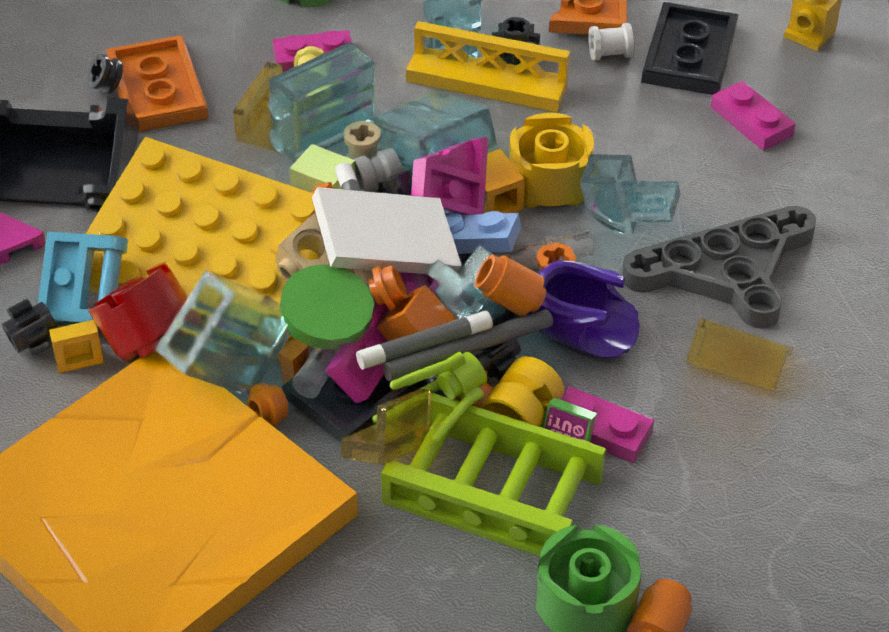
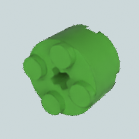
(588, 580)

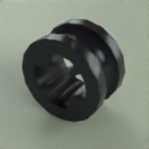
(105, 73)

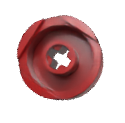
(139, 312)

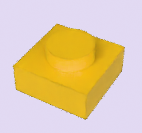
(76, 346)

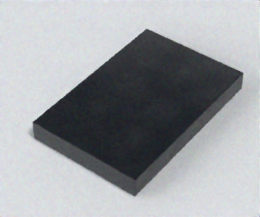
(690, 48)

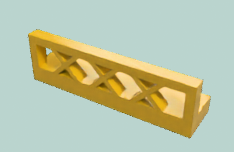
(489, 74)

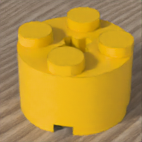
(551, 158)

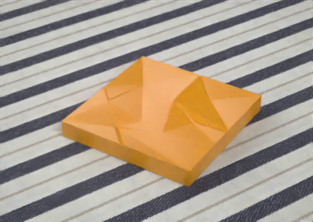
(159, 506)

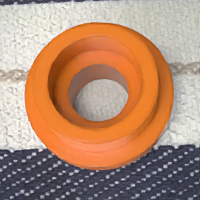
(387, 286)
(268, 403)

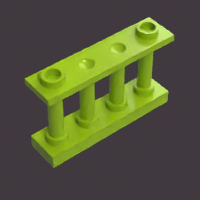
(482, 512)

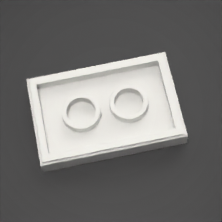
(384, 230)

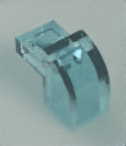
(453, 14)
(622, 201)
(458, 289)

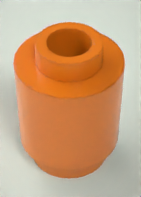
(510, 285)
(662, 608)

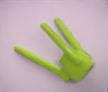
(459, 377)

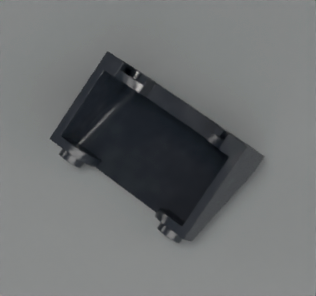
(65, 153)

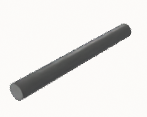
(496, 335)

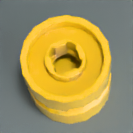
(525, 391)

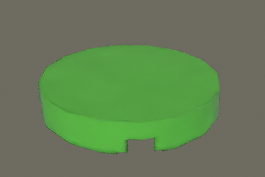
(326, 306)

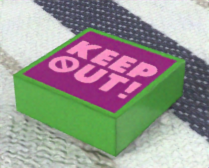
(569, 419)

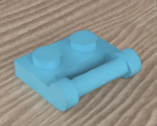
(68, 272)

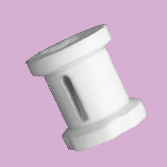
(611, 41)

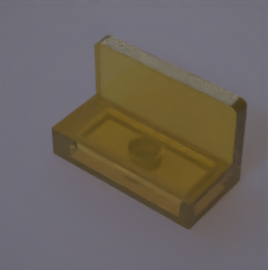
(252, 112)
(738, 353)
(398, 430)

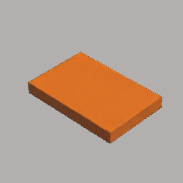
(160, 82)

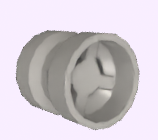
(373, 171)

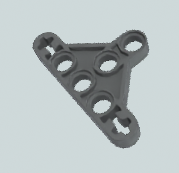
(710, 270)

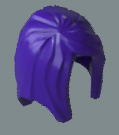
(588, 309)

